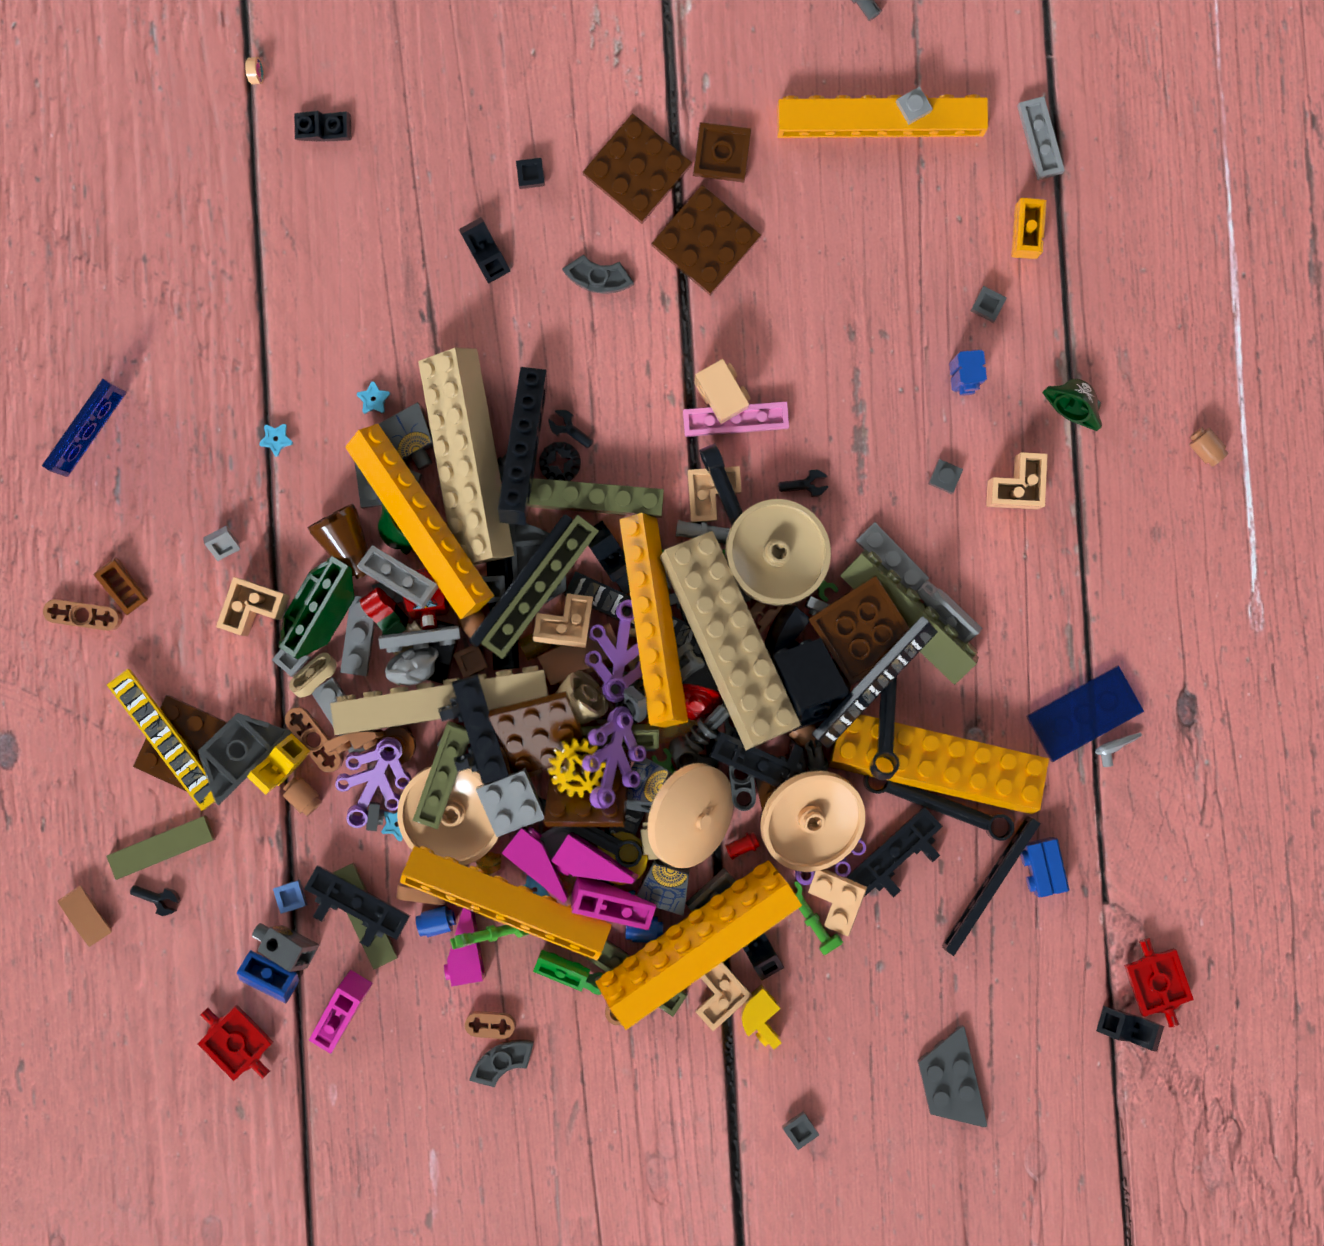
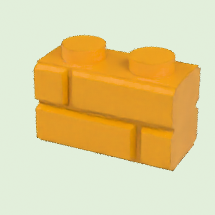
(1028, 228)

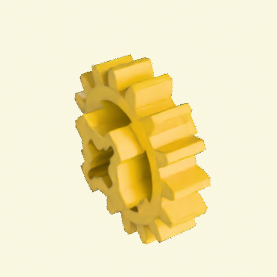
(568, 771)

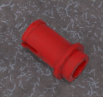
(742, 845)

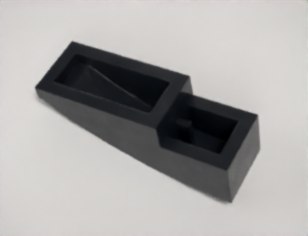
(785, 629)

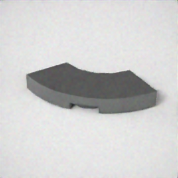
(596, 277)
(635, 703)
(500, 1060)

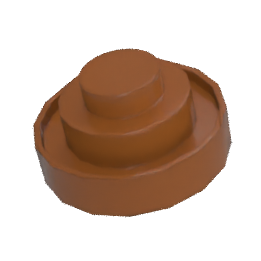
(405, 738)

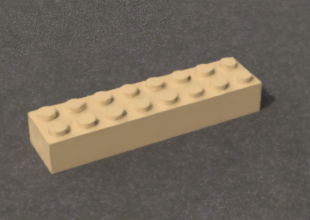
(465, 453)
(729, 640)
(422, 705)

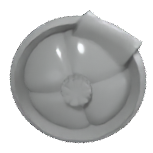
(412, 666)

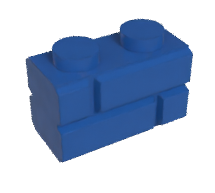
(968, 372)
(1045, 867)
(267, 977)

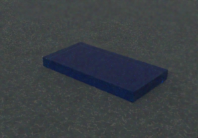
(84, 428)
(1085, 713)

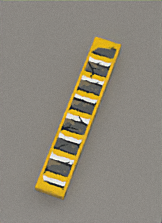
(162, 736)

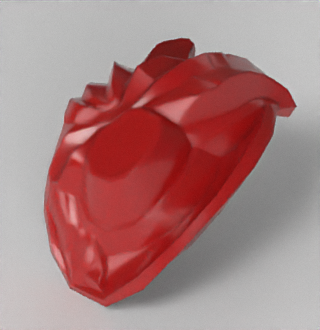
(700, 701)

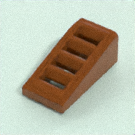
(113, 592)

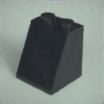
(810, 681)

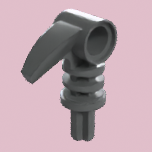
(686, 748)

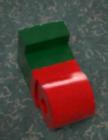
(384, 612)

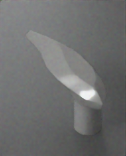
(1113, 746)

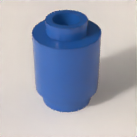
(435, 921)
(644, 936)

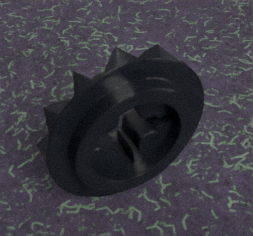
(570, 468)

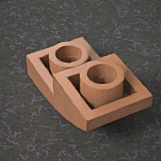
(359, 740)
(84, 916)

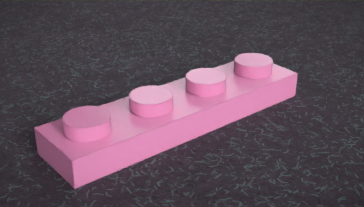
(756, 418)

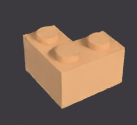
(720, 390)
(1027, 487)
(246, 600)

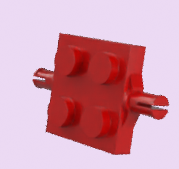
(1159, 982)
(235, 1042)

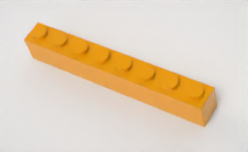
(879, 117)
(419, 520)
(653, 621)
(504, 902)

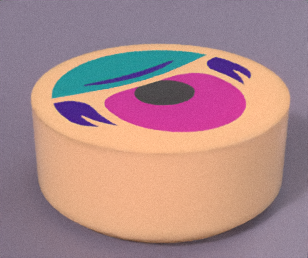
(254, 70)

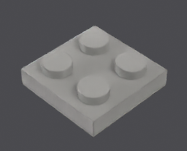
(511, 802)

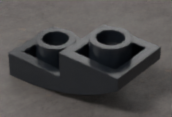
(322, 127)

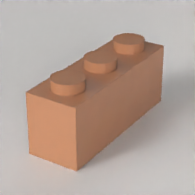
(568, 659)

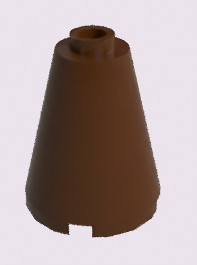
(342, 537)

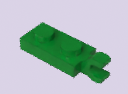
(567, 972)

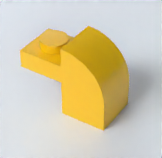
(279, 764)
(755, 1014)

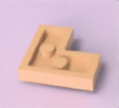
(703, 493)
(567, 629)
(845, 899)
(727, 996)

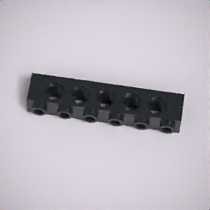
(523, 446)

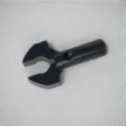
(570, 429)
(805, 484)
(156, 898)

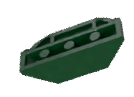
(317, 608)

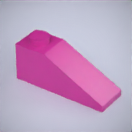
(533, 858)
(586, 860)
(610, 903)
(465, 963)
(340, 1011)

